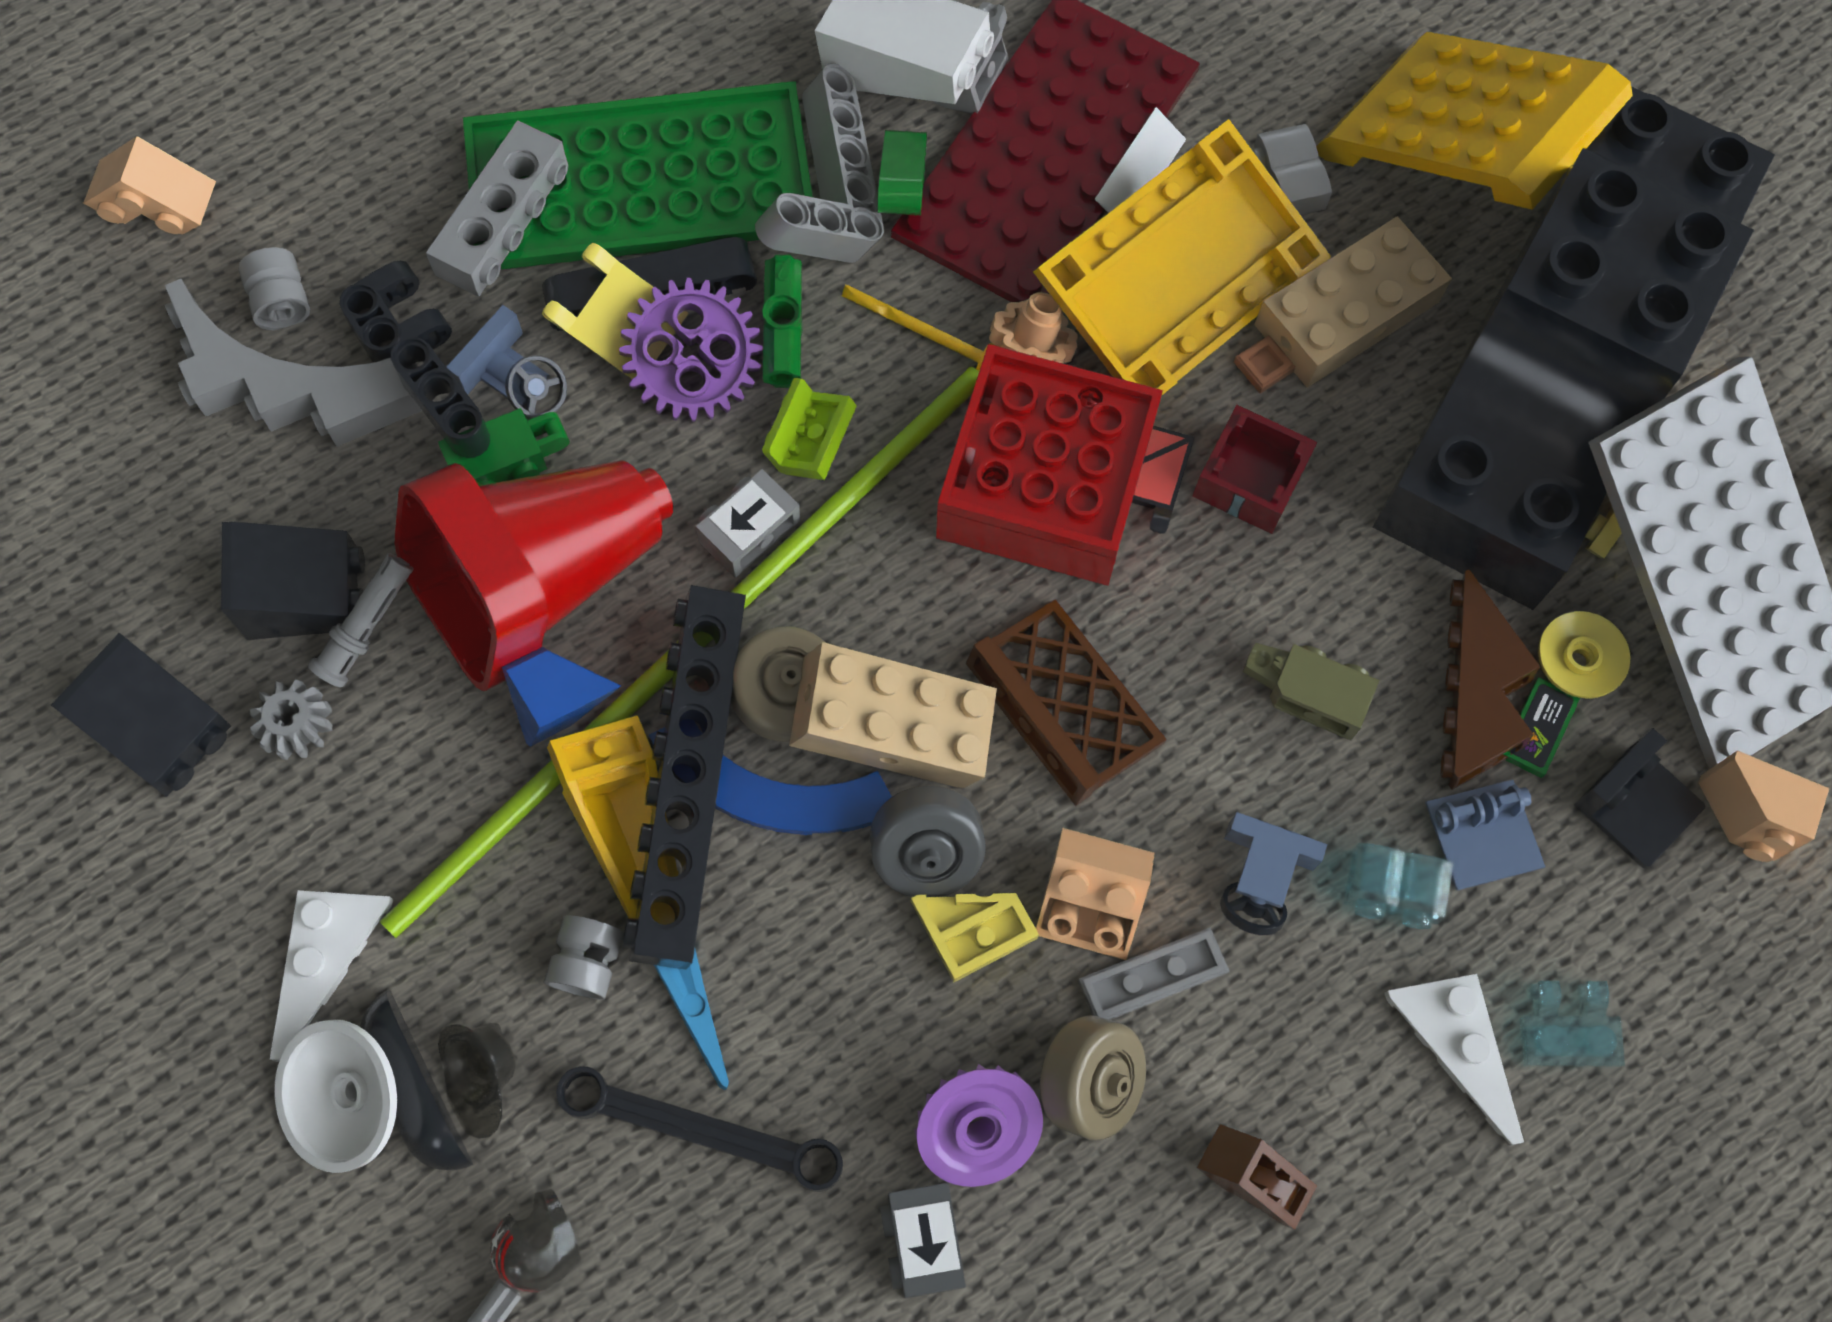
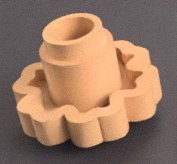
(1035, 329)

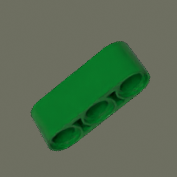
(902, 172)

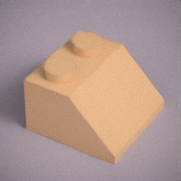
(1763, 805)

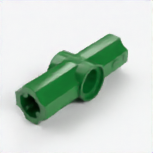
(782, 300)

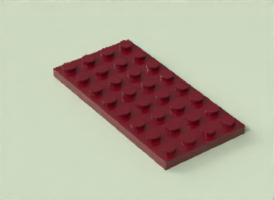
(1042, 148)

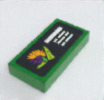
(1547, 715)

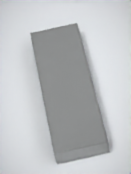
(1154, 975)

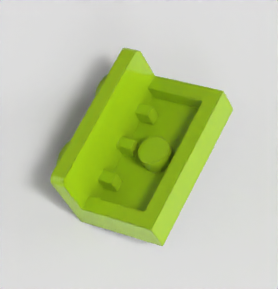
(808, 431)

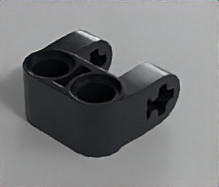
(380, 292)

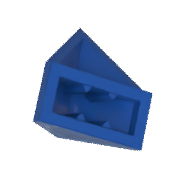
(552, 693)

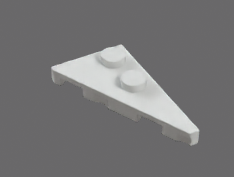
(1456, 1027)

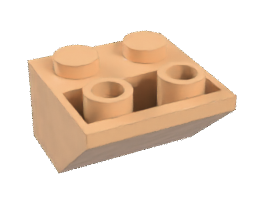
(1095, 893)

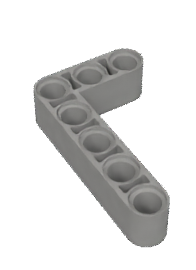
(846, 217)

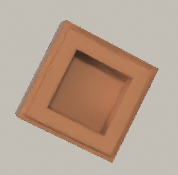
(1264, 364)

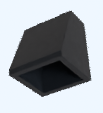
(288, 578)
(143, 715)

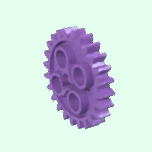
(718, 323)

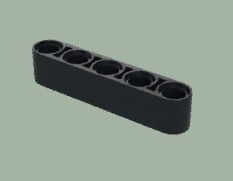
(721, 262)

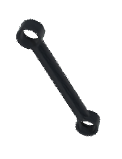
(698, 1128)

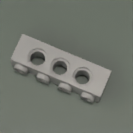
(498, 186)

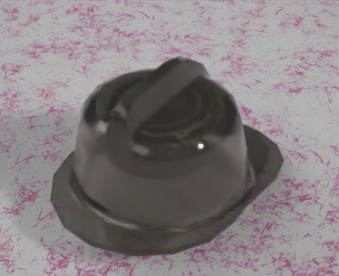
(475, 1071)

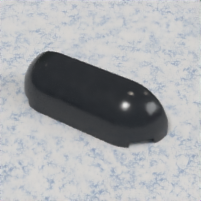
(420, 1109)

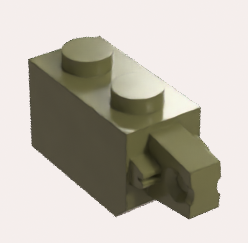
(1314, 686)

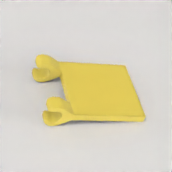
(606, 311)

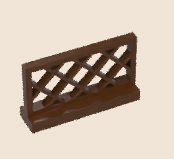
(1040, 727)

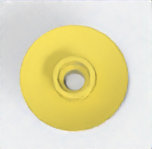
(1600, 644)

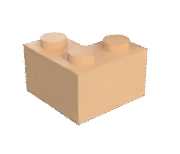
(149, 183)

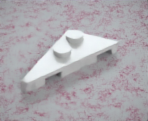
(323, 942)

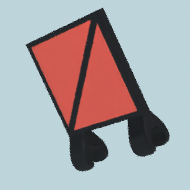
(1162, 475)

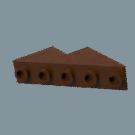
(1486, 669)

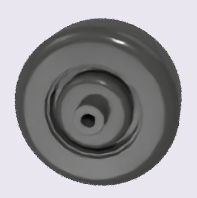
(927, 841)

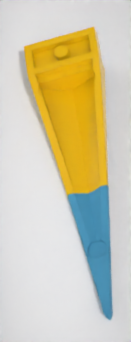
(606, 786)

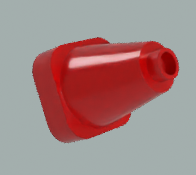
(520, 553)

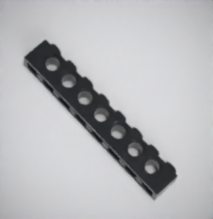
(721, 617)

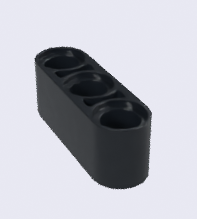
(433, 380)

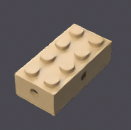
(1353, 301)
(893, 716)

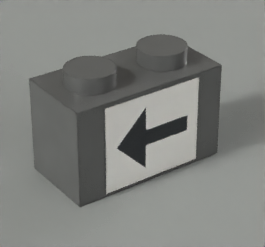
(924, 1241)

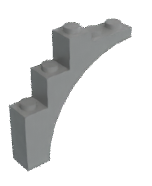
(224, 372)

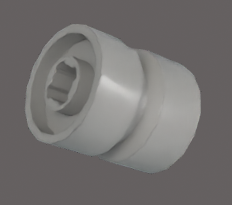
(274, 288)
(578, 973)

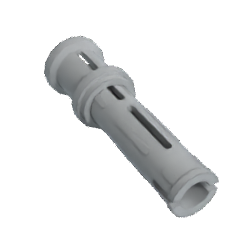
(351, 637)

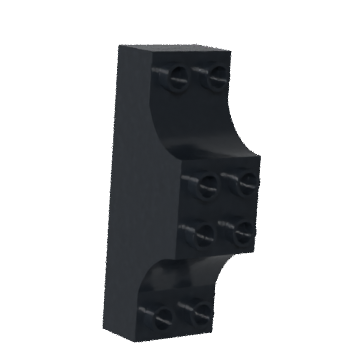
(1576, 344)

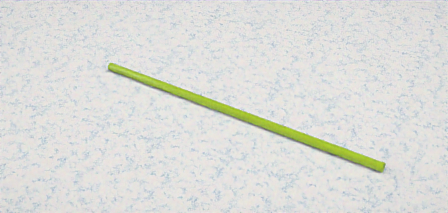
(657, 676)

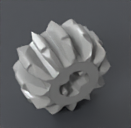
(306, 724)

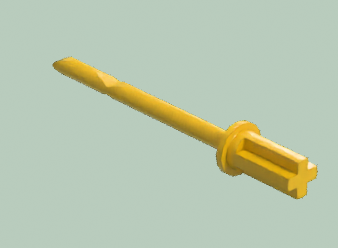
(915, 324)

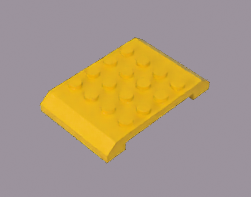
(1481, 115)
(1182, 262)

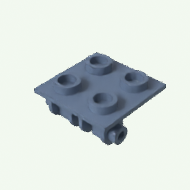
(1486, 834)

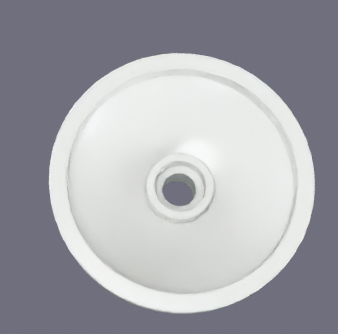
(335, 1096)

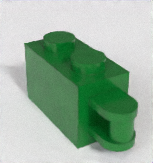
(512, 447)

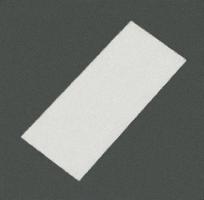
(1144, 159)

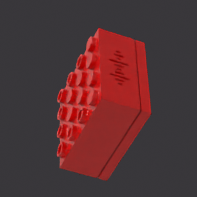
(1047, 464)

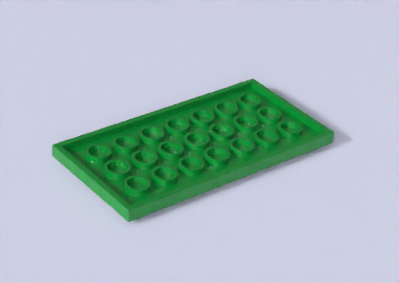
(655, 169)

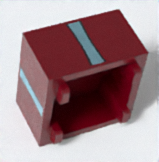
(1254, 469)

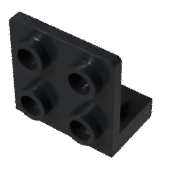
(1641, 802)

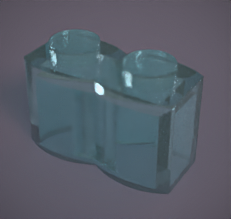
(1398, 885)

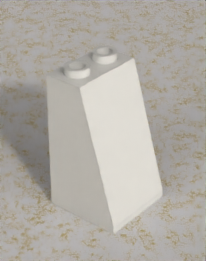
(906, 45)

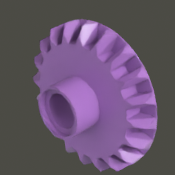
(987, 1148)

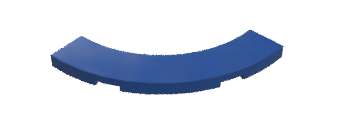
(790, 806)

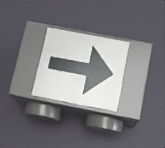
(747, 522)

